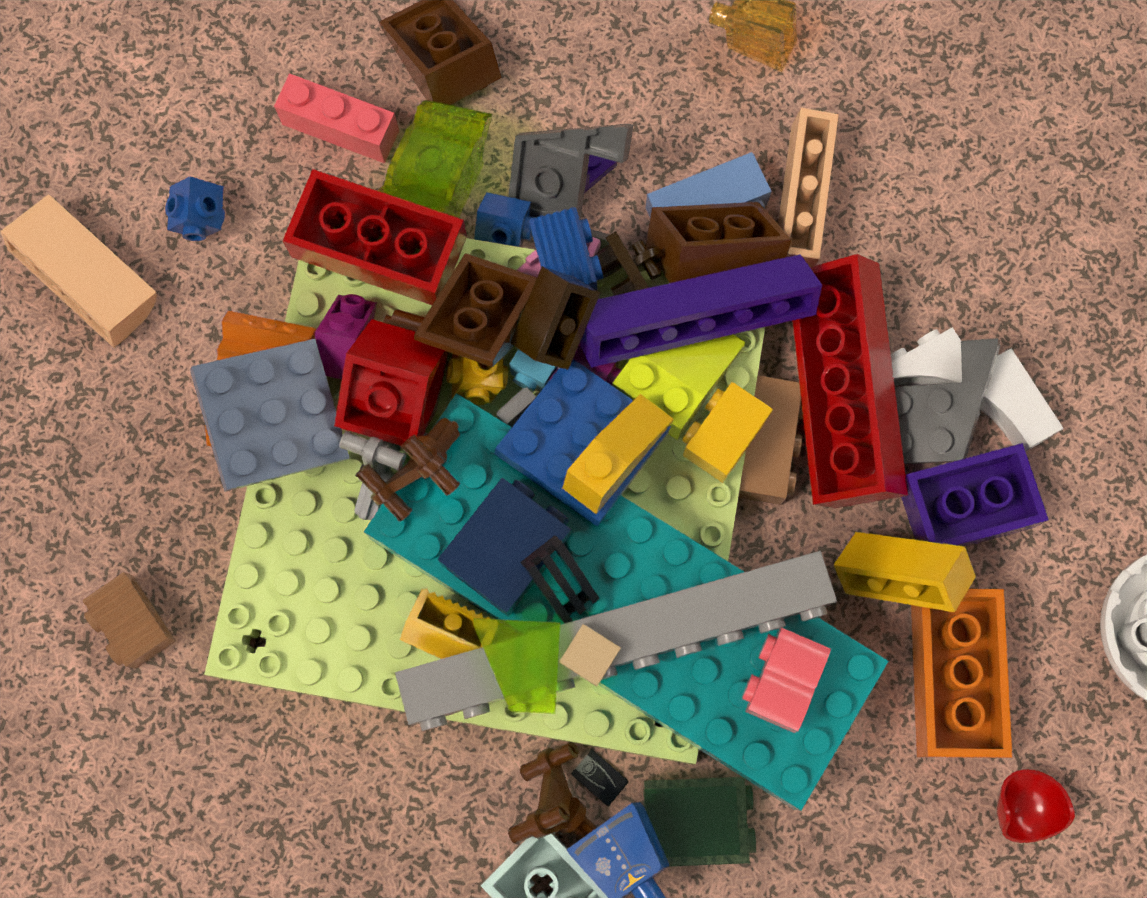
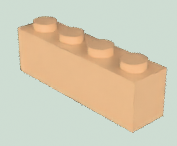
(807, 182)

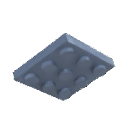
(268, 414)

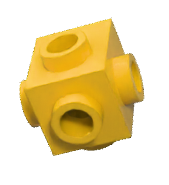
(476, 380)

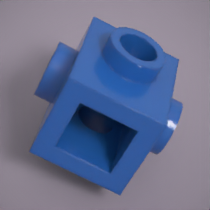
(195, 208)

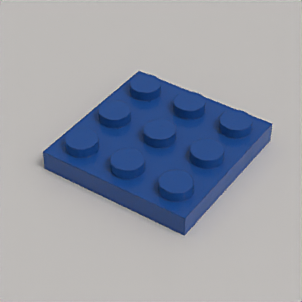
(560, 427)

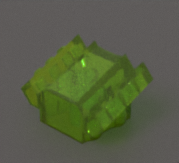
(439, 157)

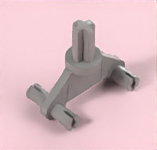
(381, 457)

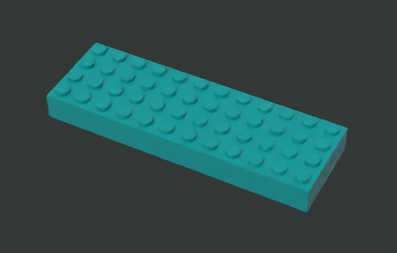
(630, 562)

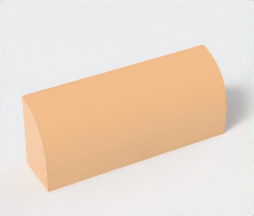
(80, 270)

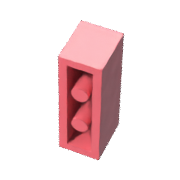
(337, 118)

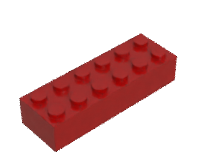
(849, 389)

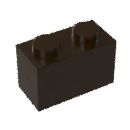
(555, 318)

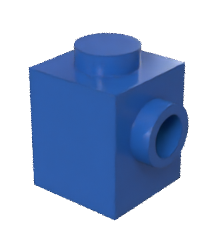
(503, 220)

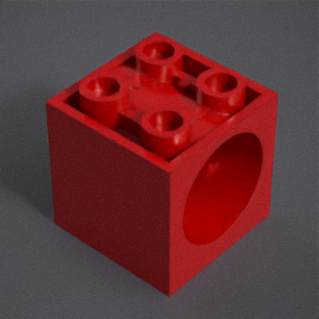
(389, 384)

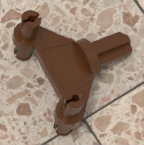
(426, 460)
(556, 807)

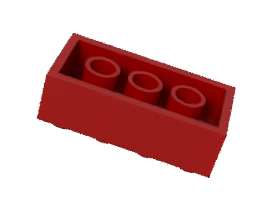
(367, 215)

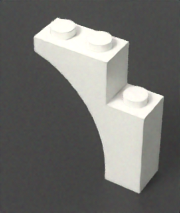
(1010, 397)

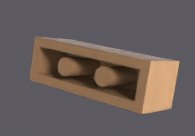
(769, 456)

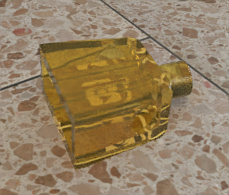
(759, 29)

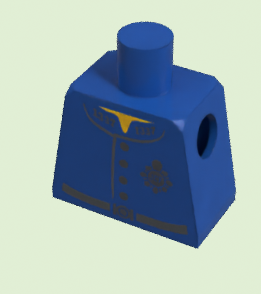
(623, 855)

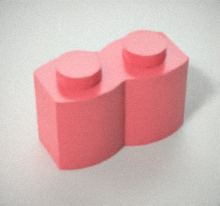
(787, 679)

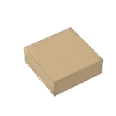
(589, 655)

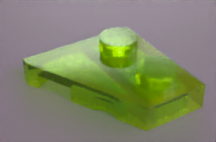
(523, 661)

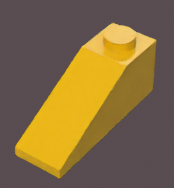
(615, 453)

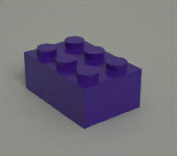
(974, 498)

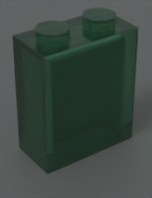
(701, 819)

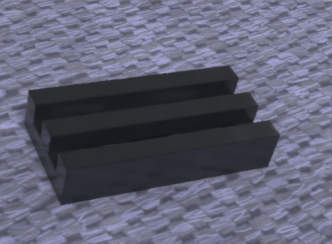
(575, 602)

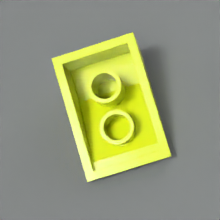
(679, 377)

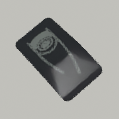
(600, 777)

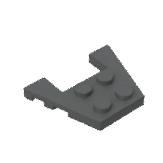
(553, 166)
(942, 418)

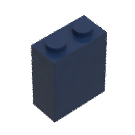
(498, 538)

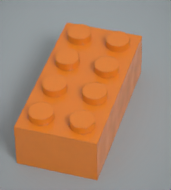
(962, 678)

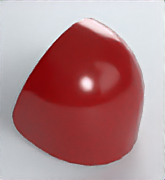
(1033, 807)

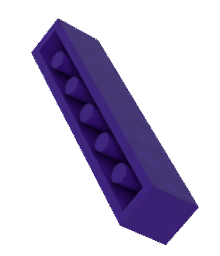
(700, 309)

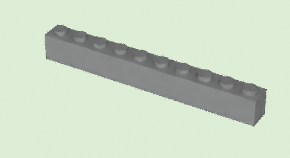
(641, 630)

